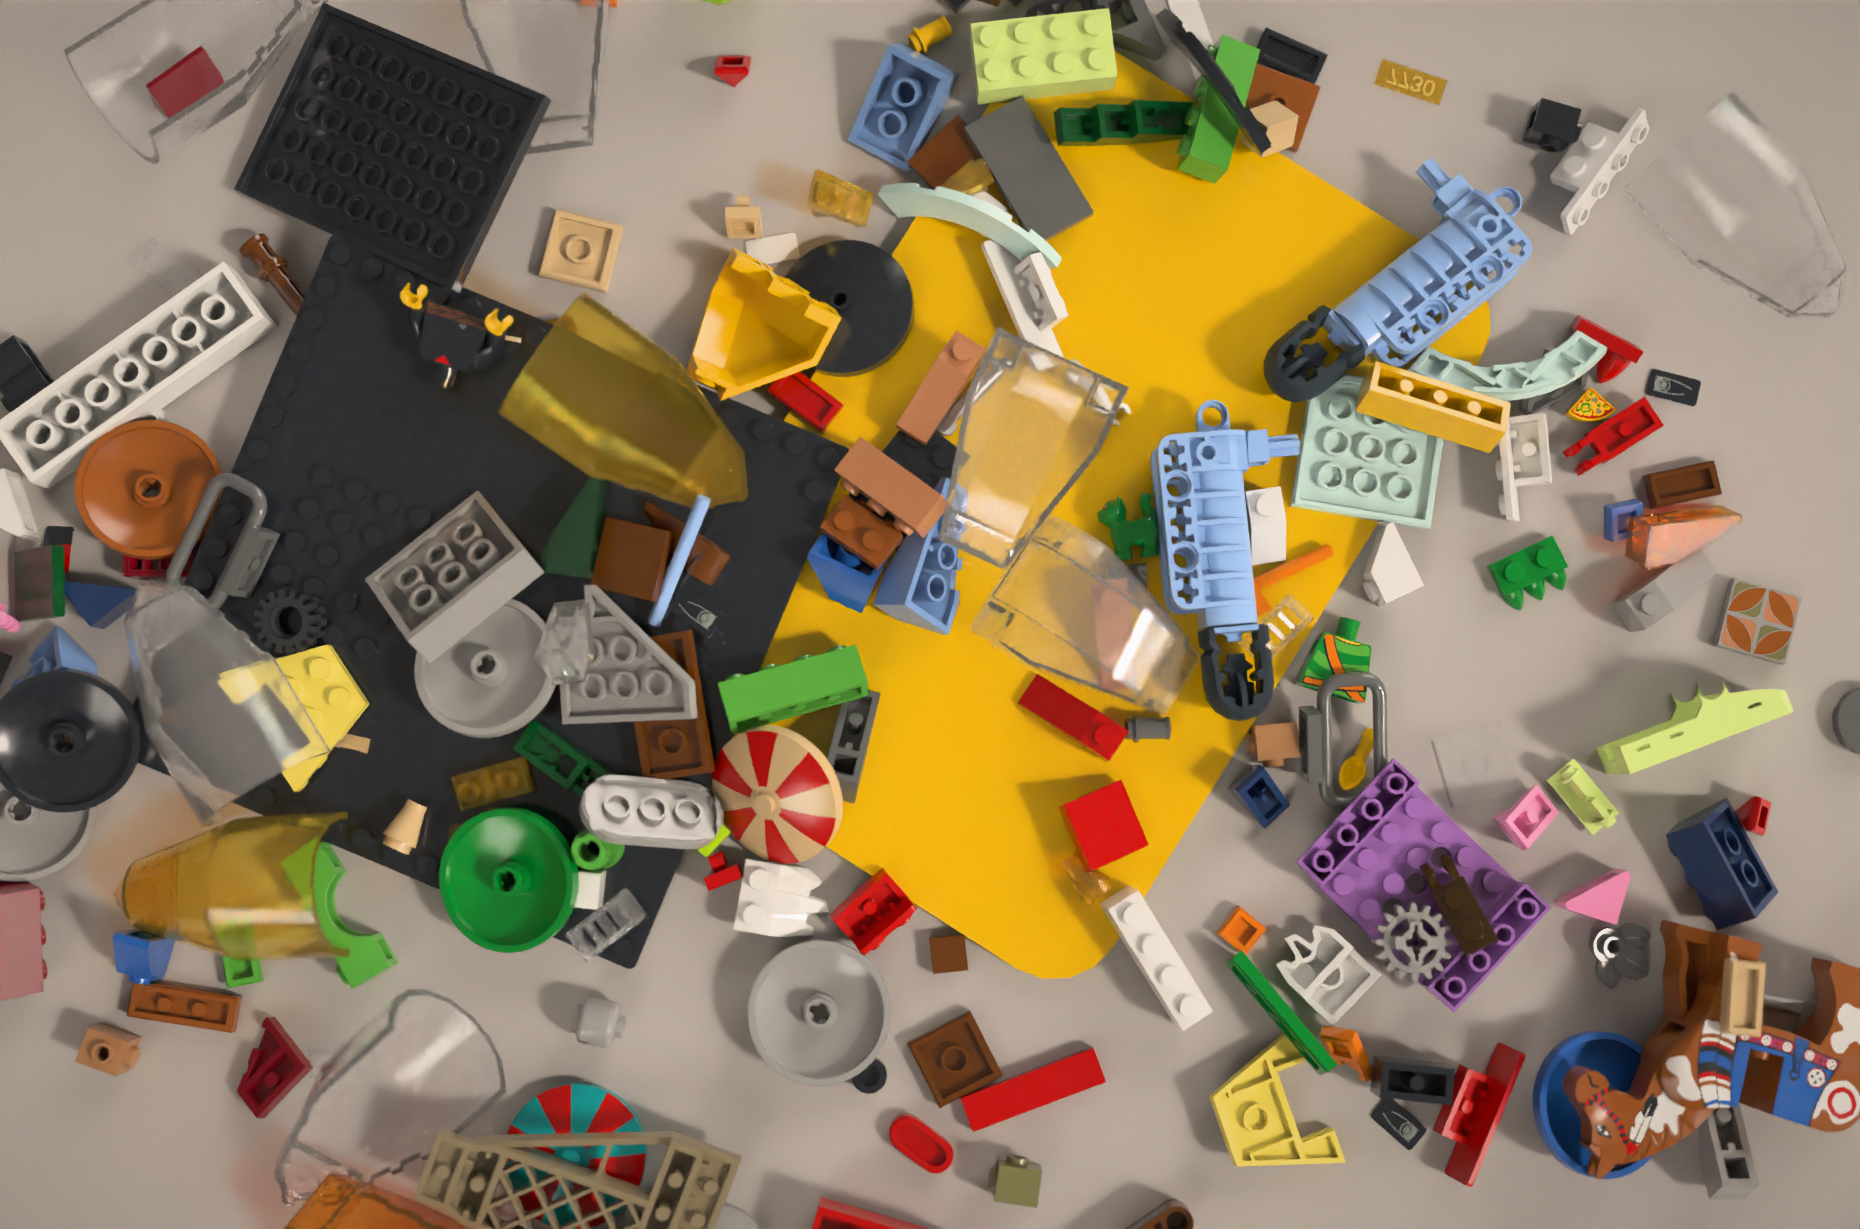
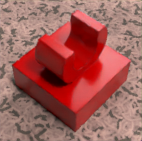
(722, 872)

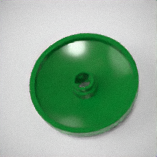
(508, 880)

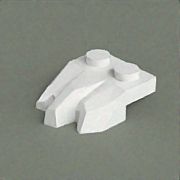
(777, 900)
(1327, 973)

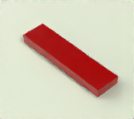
(1033, 1089)

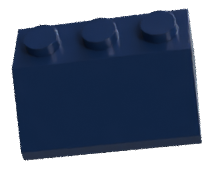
(1722, 865)

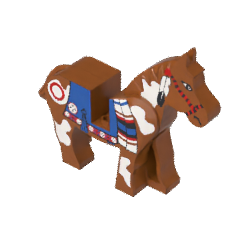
(1695, 1068)

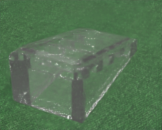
(1298, 608)
(624, 911)

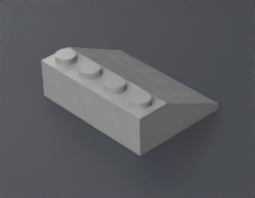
(453, 577)

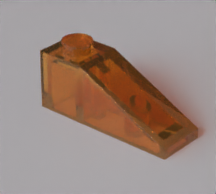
(1675, 534)

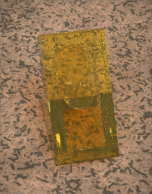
(839, 199)

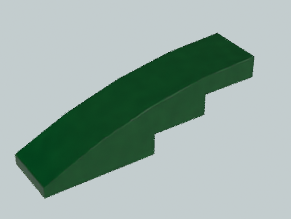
(1122, 124)
(559, 758)

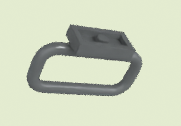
(251, 548)
(1316, 734)

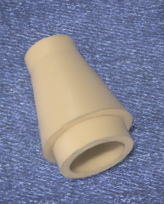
(405, 828)

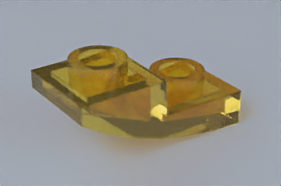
(492, 783)

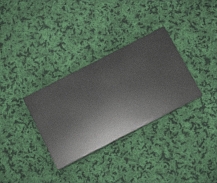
(1028, 170)

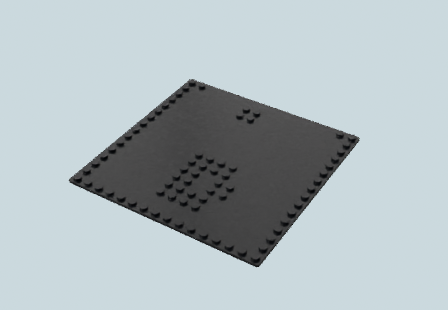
(374, 455)

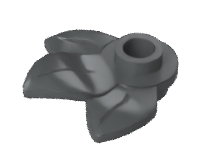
(1624, 954)

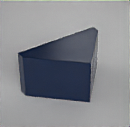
(99, 603)
(1259, 795)

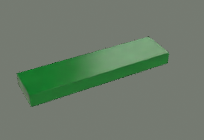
(1281, 1013)

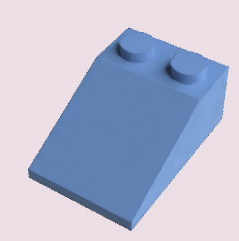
(902, 105)

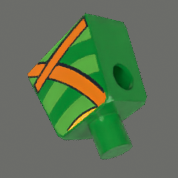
(1336, 655)

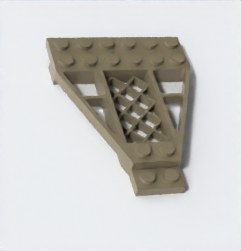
(466, 1172)

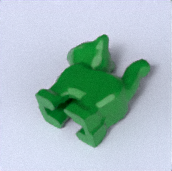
(1135, 532)

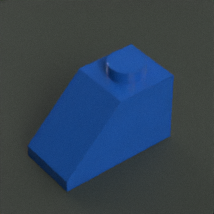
(141, 955)

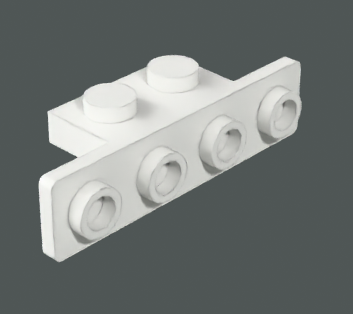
(1593, 164)
(1027, 294)
(1523, 459)

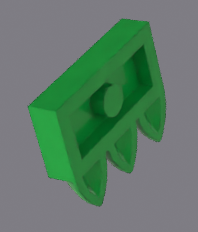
(1527, 570)

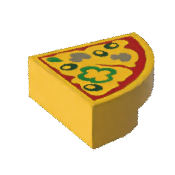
(1590, 407)

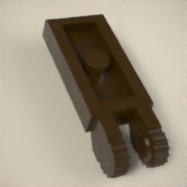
(1460, 909)

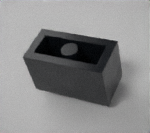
(1412, 1080)

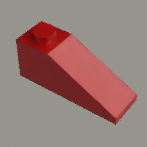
(1073, 717)

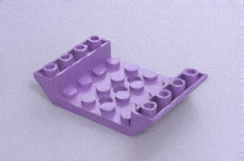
(1382, 842)

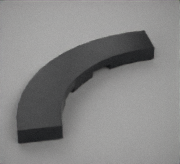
(1215, 77)

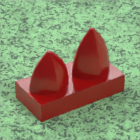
(1618, 353)

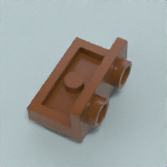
(862, 532)

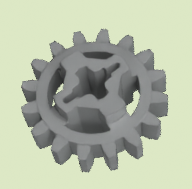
(1413, 955)

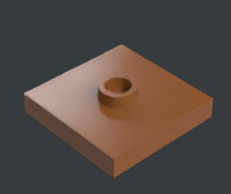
(1290, 91)

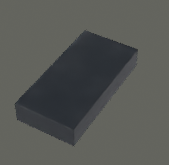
(1290, 56)

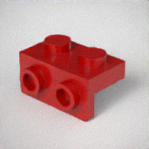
(873, 912)

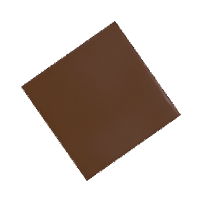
(948, 953)

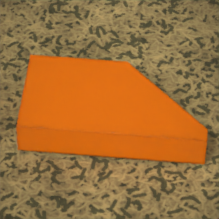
(1346, 1047)

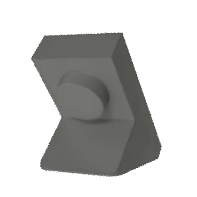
(1141, 34)

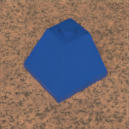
(843, 574)

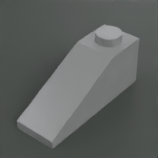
(1663, 591)
(1726, 1155)

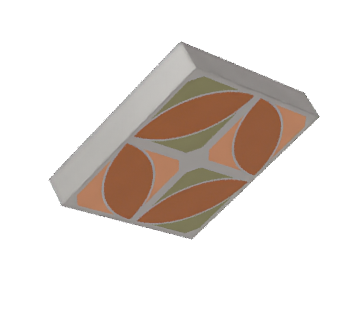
(1757, 621)

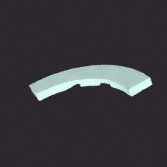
(968, 211)
(1516, 379)

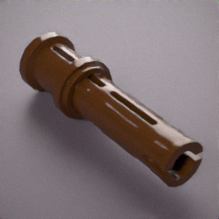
(273, 270)

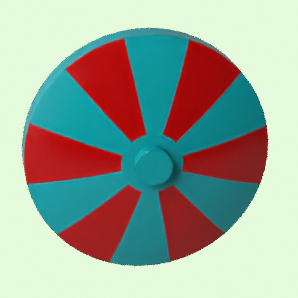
(579, 1109)

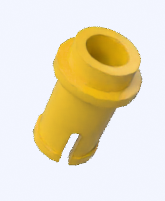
(929, 34)

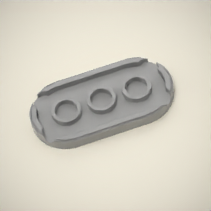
(650, 812)

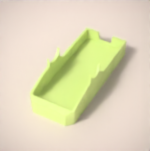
(1694, 726)

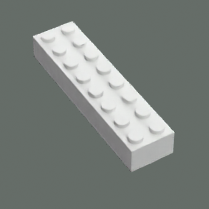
(135, 374)

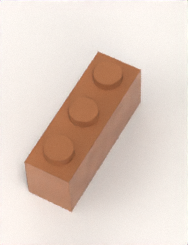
(890, 489)

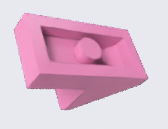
(1527, 818)

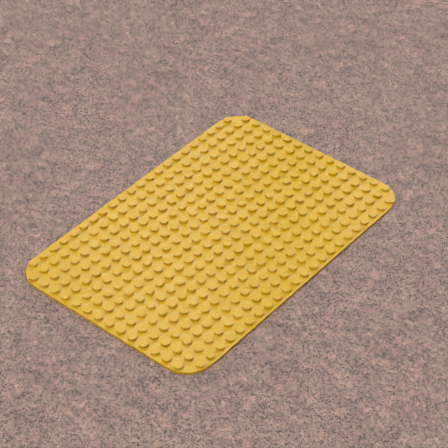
(1179, 301)

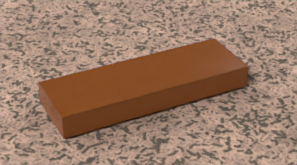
(184, 1006)

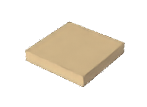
(580, 251)

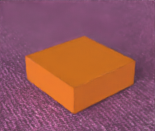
(1241, 930)

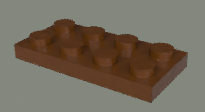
(680, 745)

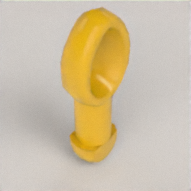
(1355, 768)

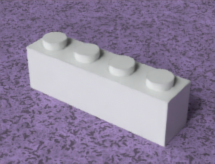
(1156, 957)

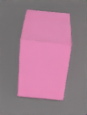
(1599, 898)

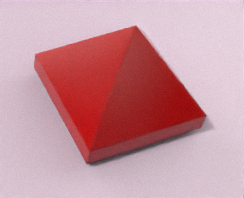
(732, 68)
(1755, 815)

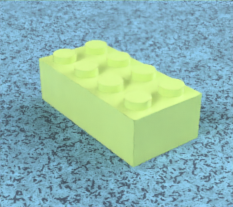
(1043, 56)

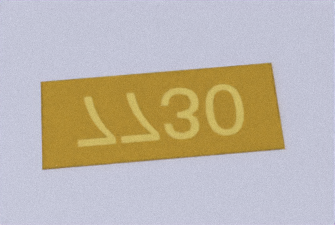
(1411, 82)

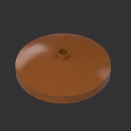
(125, 467)

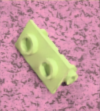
(1583, 797)

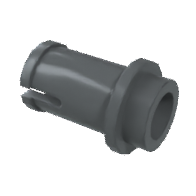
(1147, 728)

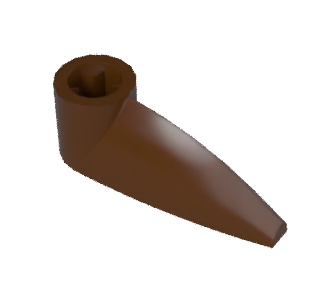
(705, 558)

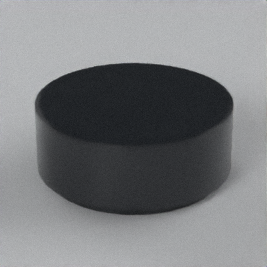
(871, 1078)

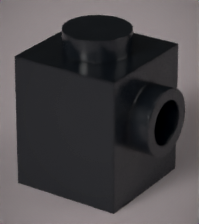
(1553, 125)

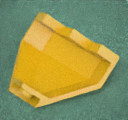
(757, 328)

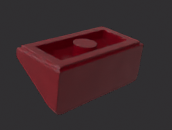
(184, 83)

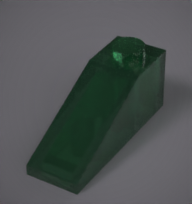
(576, 538)

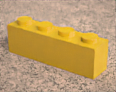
(1433, 407)

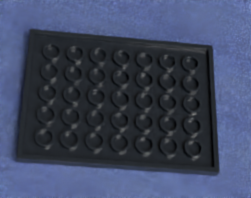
(392, 146)

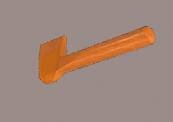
(1287, 570)

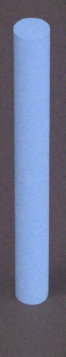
(679, 559)

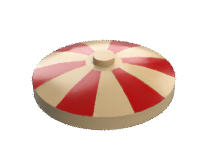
(777, 794)

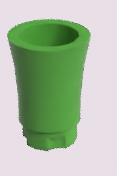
(582, 855)

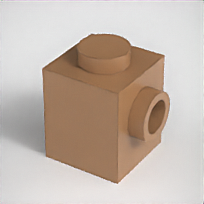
(1272, 743)
(109, 1049)

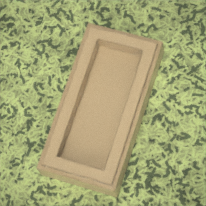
(1742, 997)

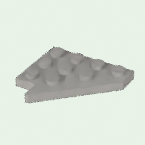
(627, 675)

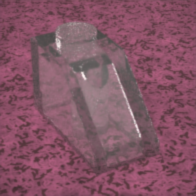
(567, 643)

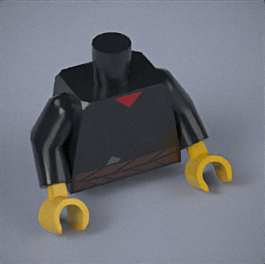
(453, 336)

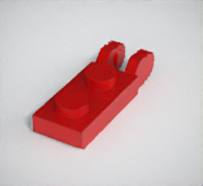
(1616, 434)

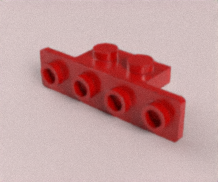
(1476, 1111)

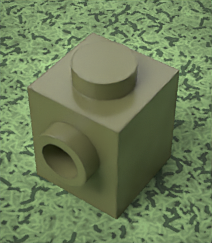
(1015, 1181)

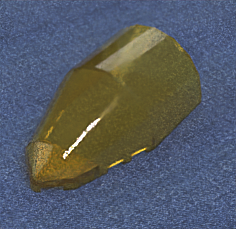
(625, 410)
(235, 889)

